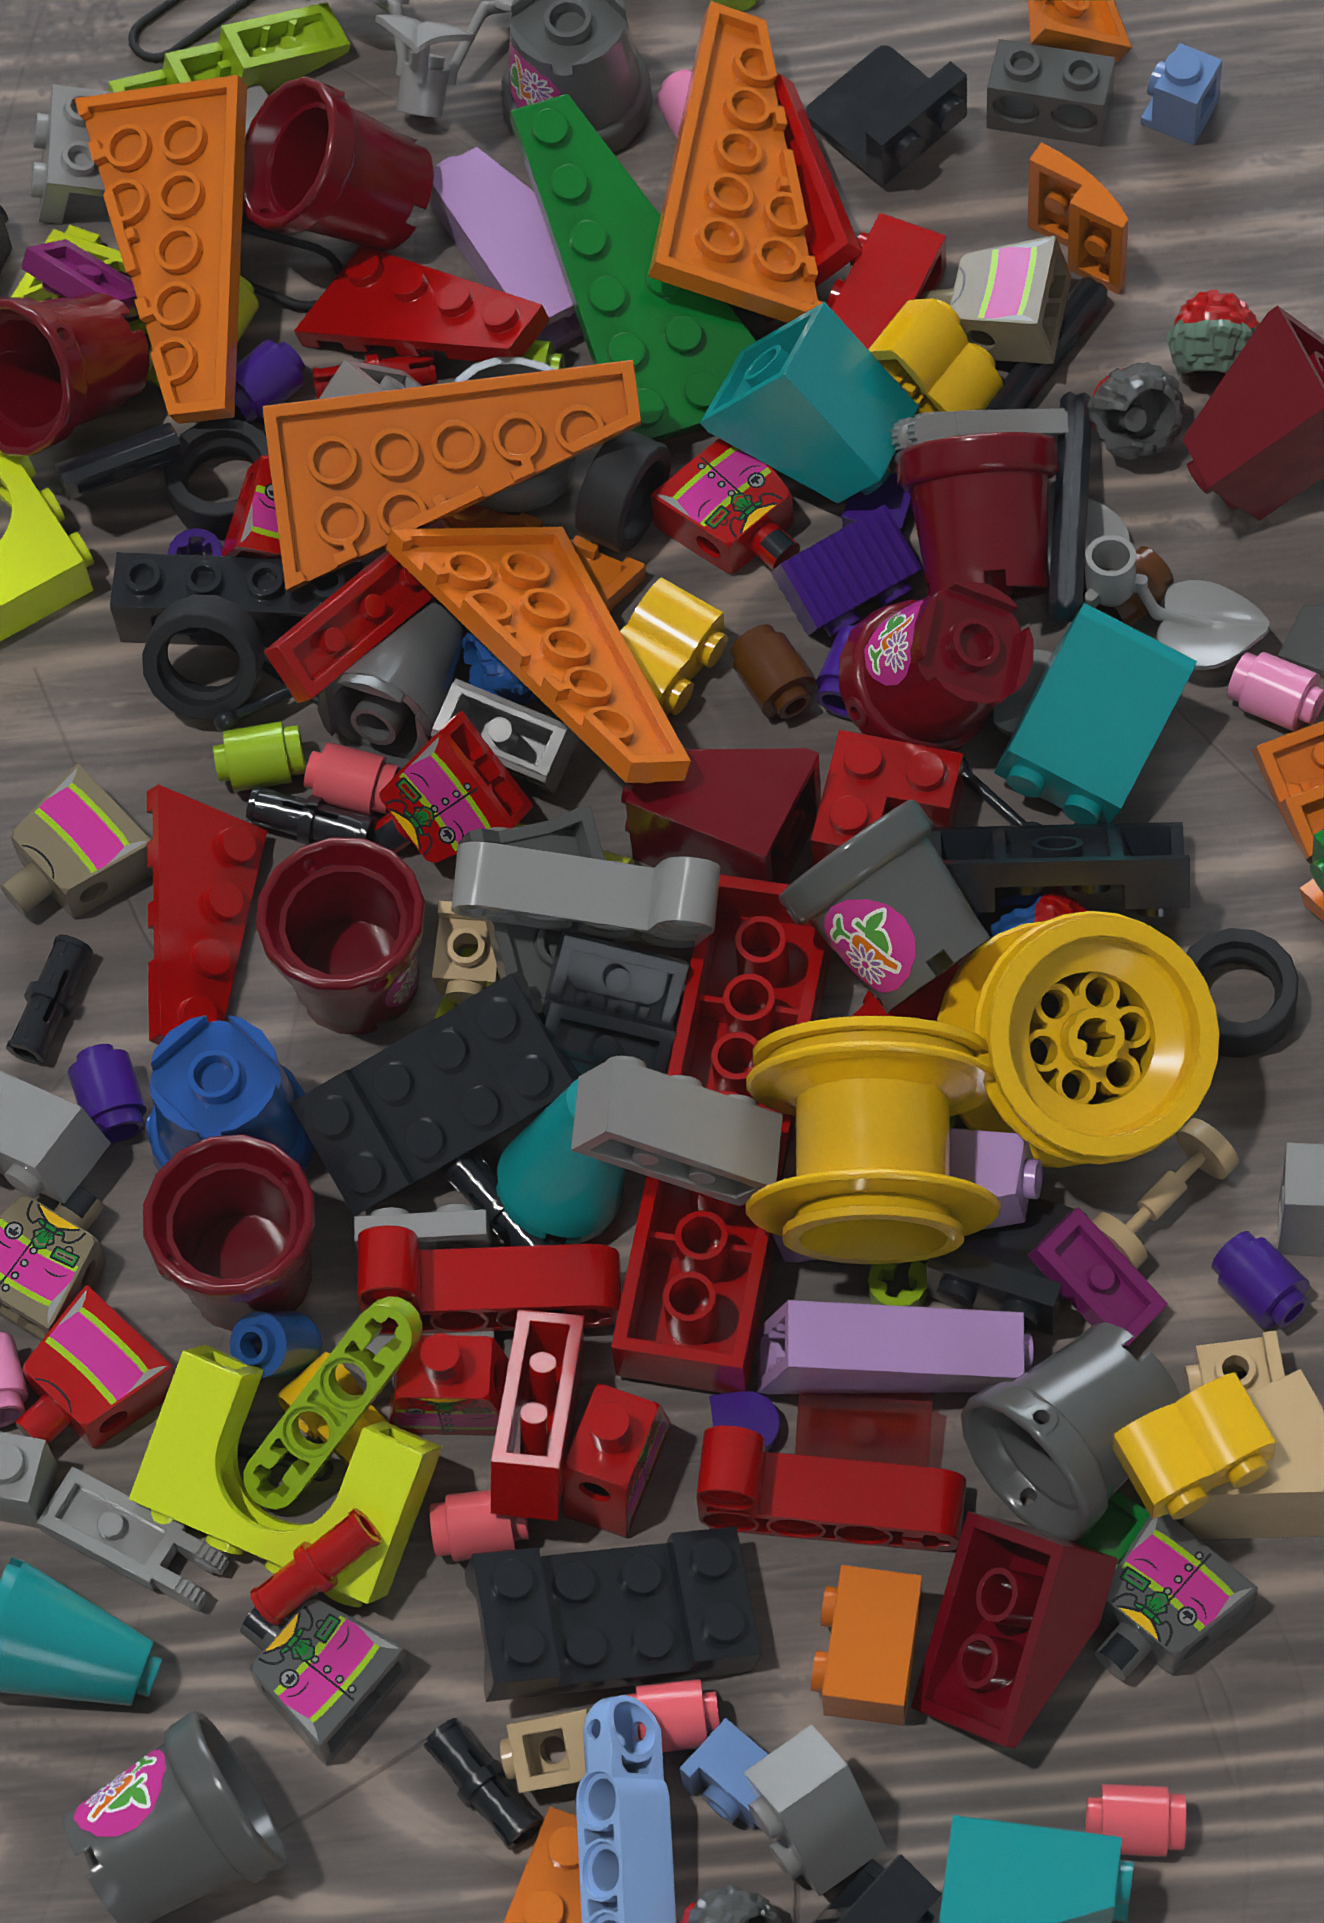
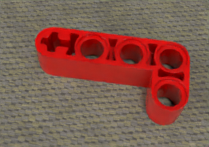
(486, 1285)
(826, 1495)

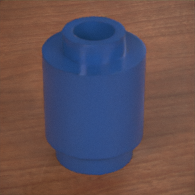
(276, 1342)

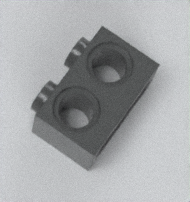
(1050, 92)

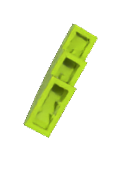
(257, 49)

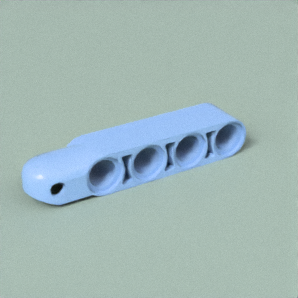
(624, 1818)

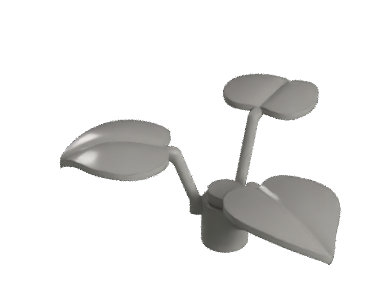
(424, 76)
(1197, 615)

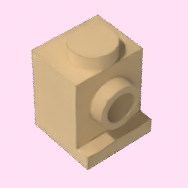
(457, 975)
(1256, 1356)
(525, 1754)

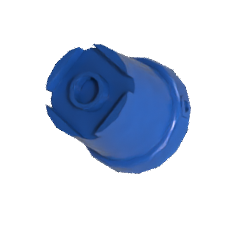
(222, 1083)

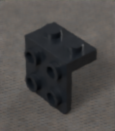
(889, 111)
(997, 1274)

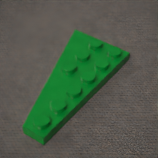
(605, 248)

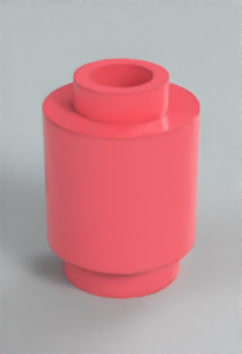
(349, 778)
(466, 1527)
(681, 1711)
(1142, 1815)

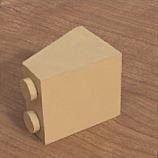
(1291, 1493)

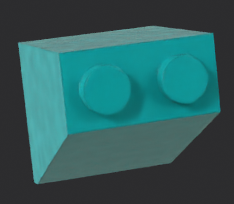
(812, 406)
(1094, 717)
(1033, 1875)

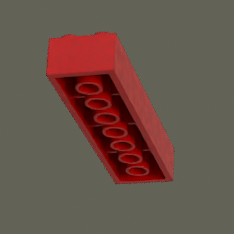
(696, 1260)

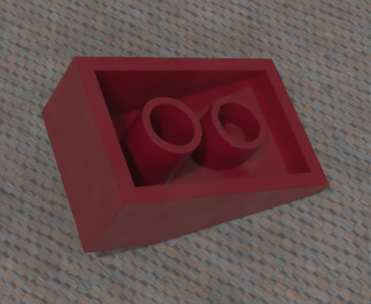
(1009, 1626)

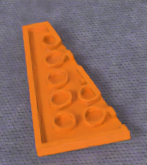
(733, 186)
(176, 209)
(422, 453)
(550, 627)

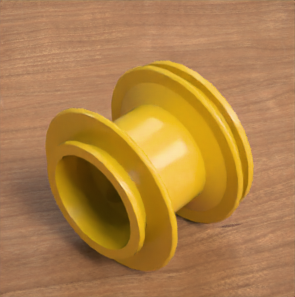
(1149, 1027)
(871, 1137)

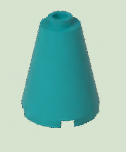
(555, 1188)
(66, 1644)

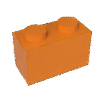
(870, 1644)

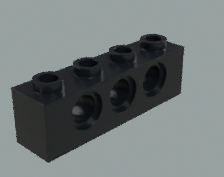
(151, 582)

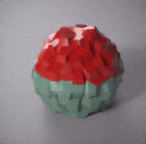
(1210, 333)

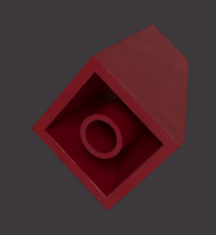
(1265, 420)
(733, 808)

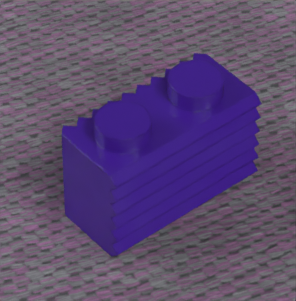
(848, 571)

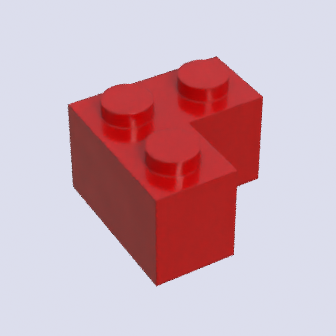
(877, 775)

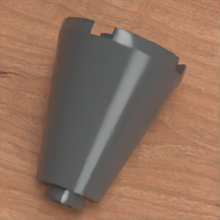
(398, 687)

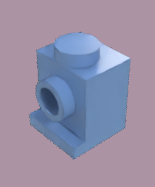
(1183, 93)
(720, 1769)

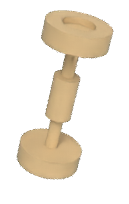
(1207, 1151)

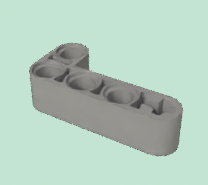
(588, 896)

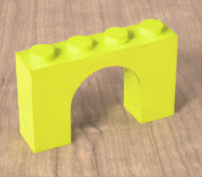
(38, 560)
(196, 1479)

